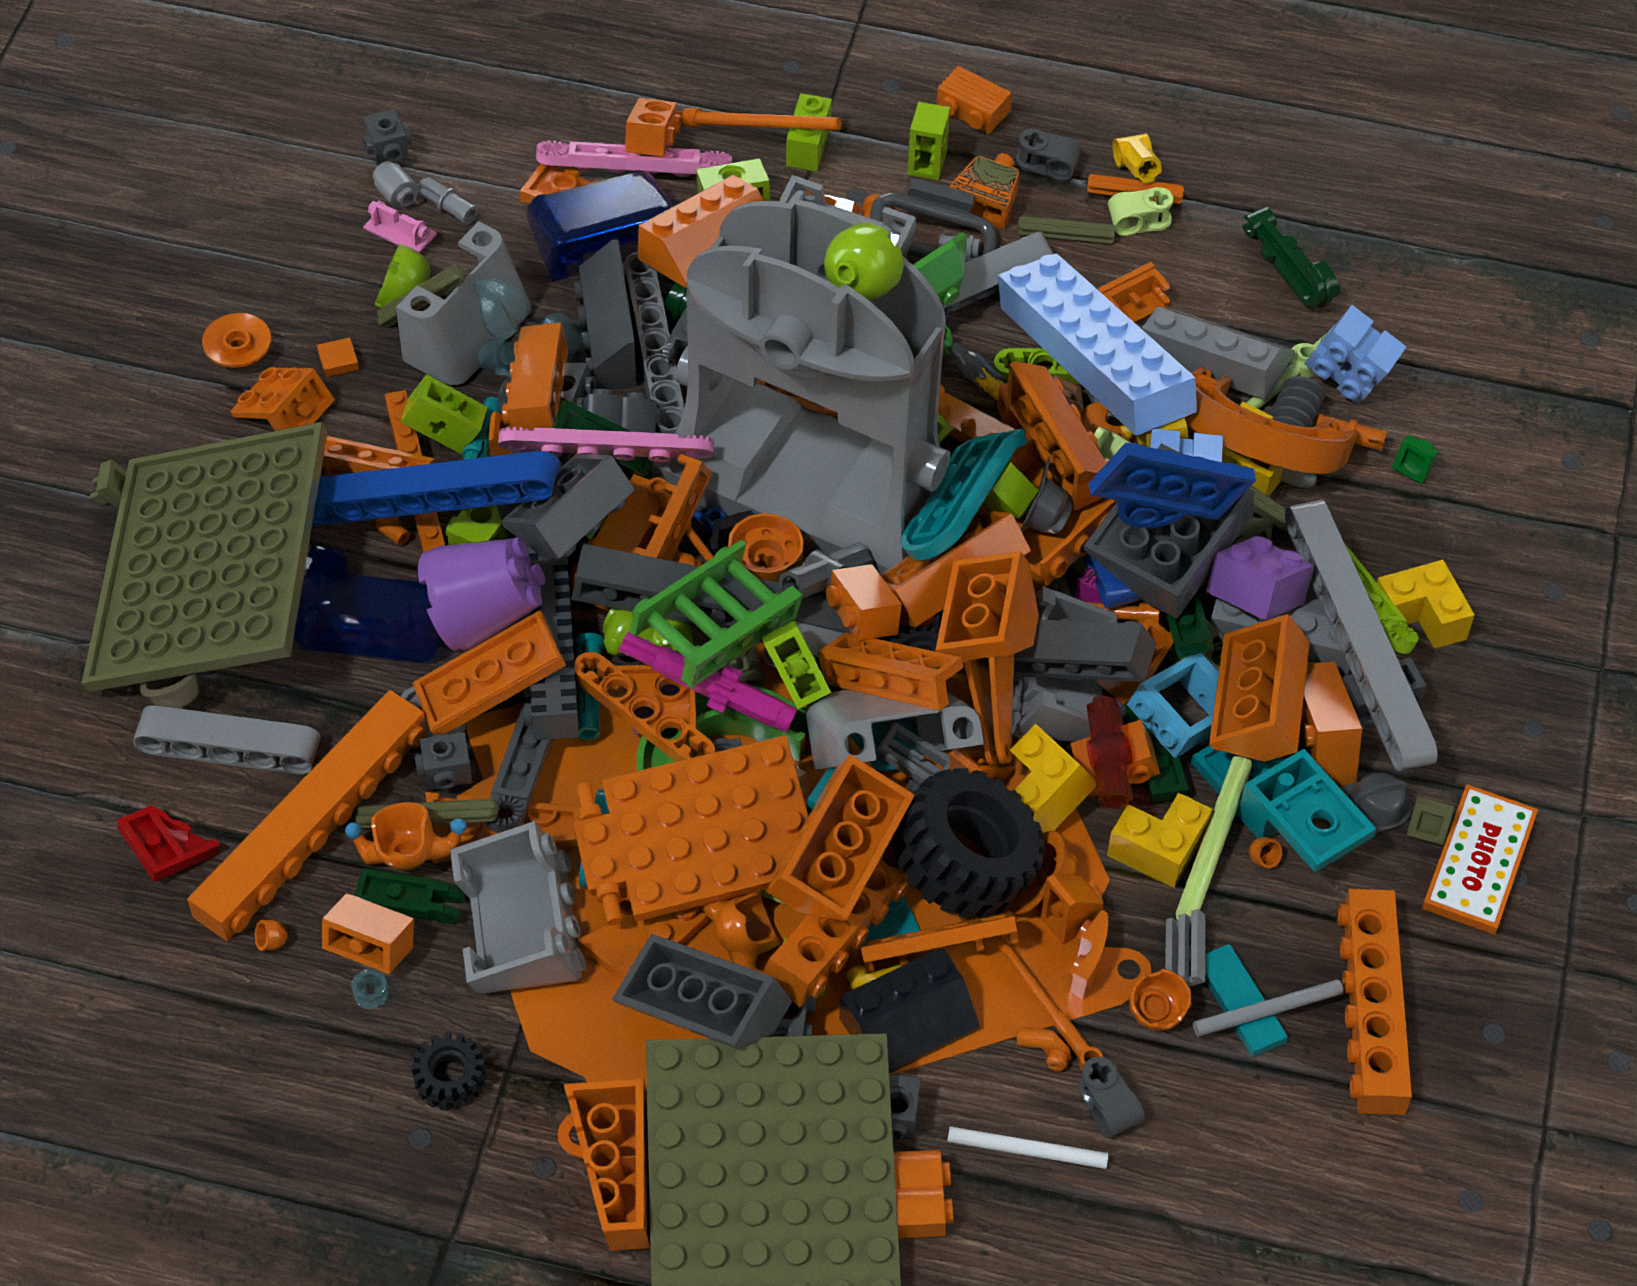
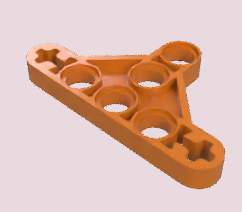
(643, 690)

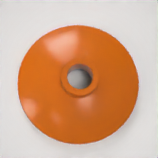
(236, 340)

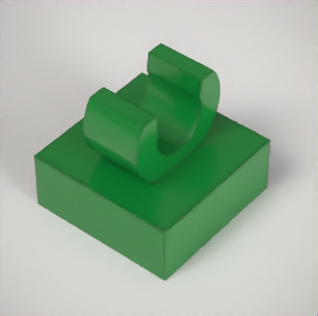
(1415, 458)

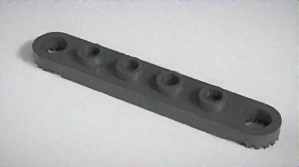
(518, 774)

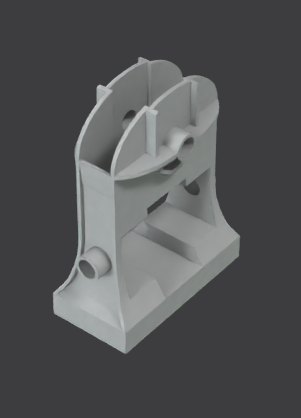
(773, 316)

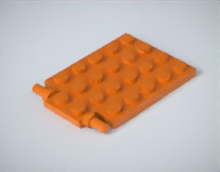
(691, 829)

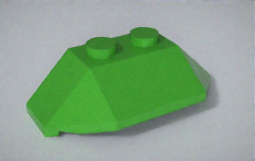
(945, 268)

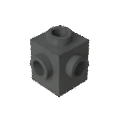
(386, 137)
(444, 761)

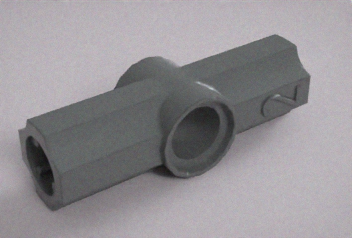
(818, 566)

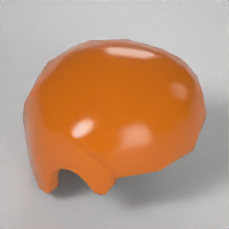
(1160, 1000)

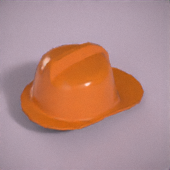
(1055, 861)

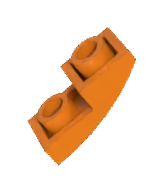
(1090, 953)

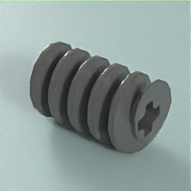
(1298, 402)

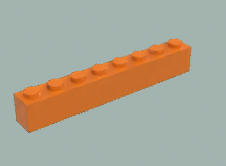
(307, 816)

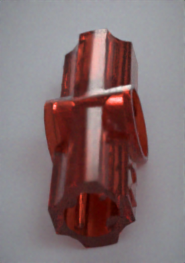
(1109, 752)

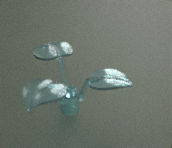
(500, 310)

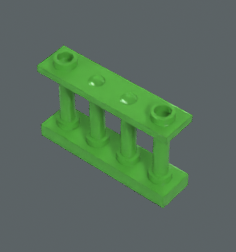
(724, 643)

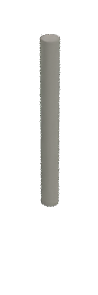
(1267, 1008)

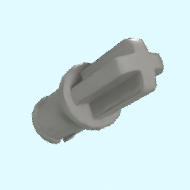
(447, 200)

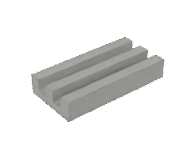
(909, 760)
(1178, 949)

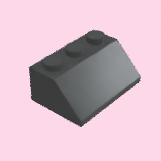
(582, 496)

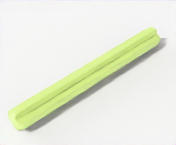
(1215, 836)

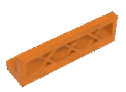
(889, 670)

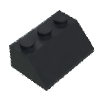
(917, 1007)

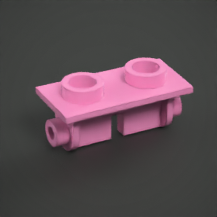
(398, 228)

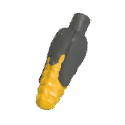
(977, 370)

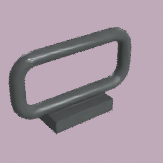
(940, 203)

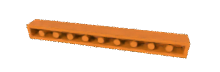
(407, 441)

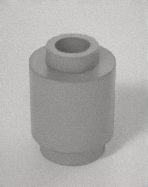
(395, 184)

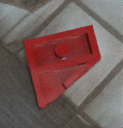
(164, 843)

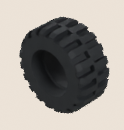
(949, 870)

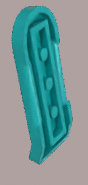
(960, 494)

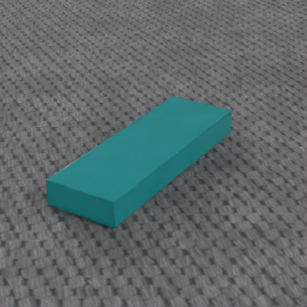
(1235, 990)

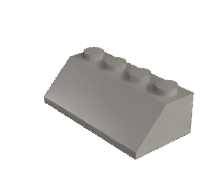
(1197, 342)

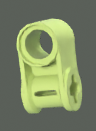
(1138, 211)

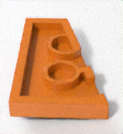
(620, 944)

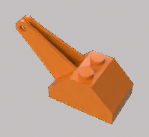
(986, 621)

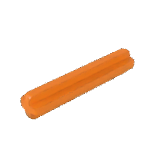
(1112, 185)

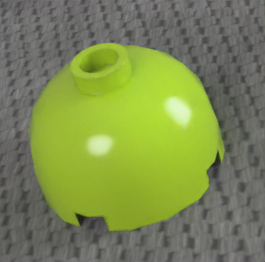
(864, 260)
(404, 273)

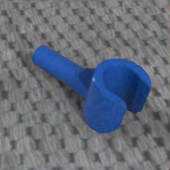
(707, 518)

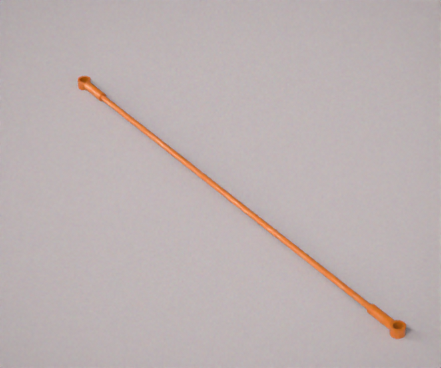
(1058, 1017)

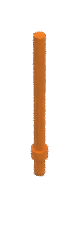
(695, 118)

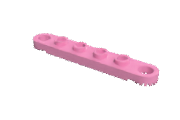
(613, 157)
(620, 444)

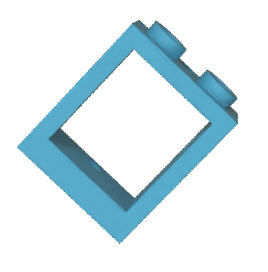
(1200, 680)

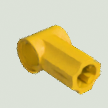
(1137, 155)

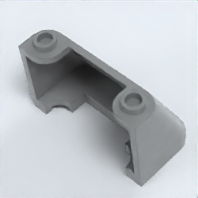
(1057, 703)

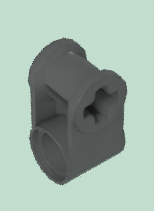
(1050, 157)
(1111, 1102)

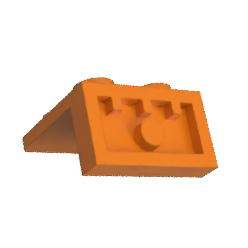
(285, 398)

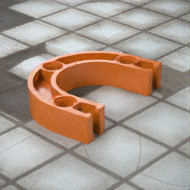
(1289, 446)

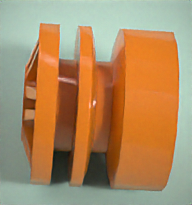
(771, 545)

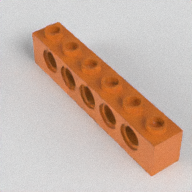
(823, 943)
(1375, 1091)

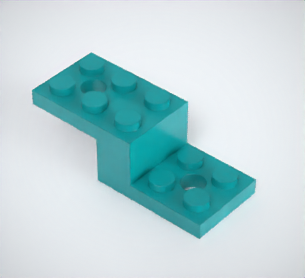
(1286, 798)

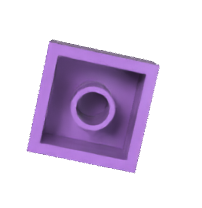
(1260, 577)

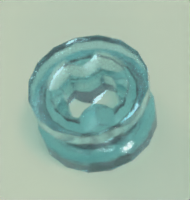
(359, 983)

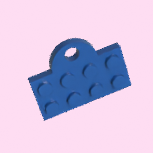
(1162, 486)

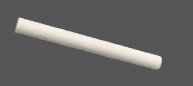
(1027, 1147)

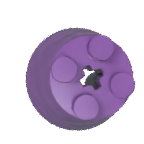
(479, 589)

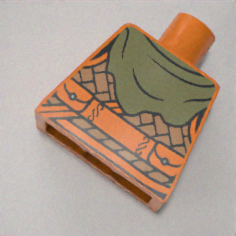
(993, 187)

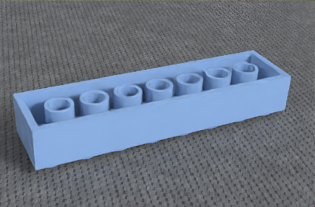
(1097, 344)

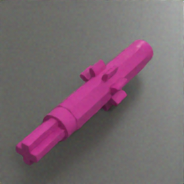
(721, 687)

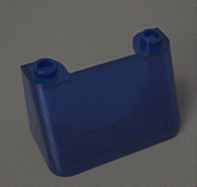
(591, 216)
(362, 612)

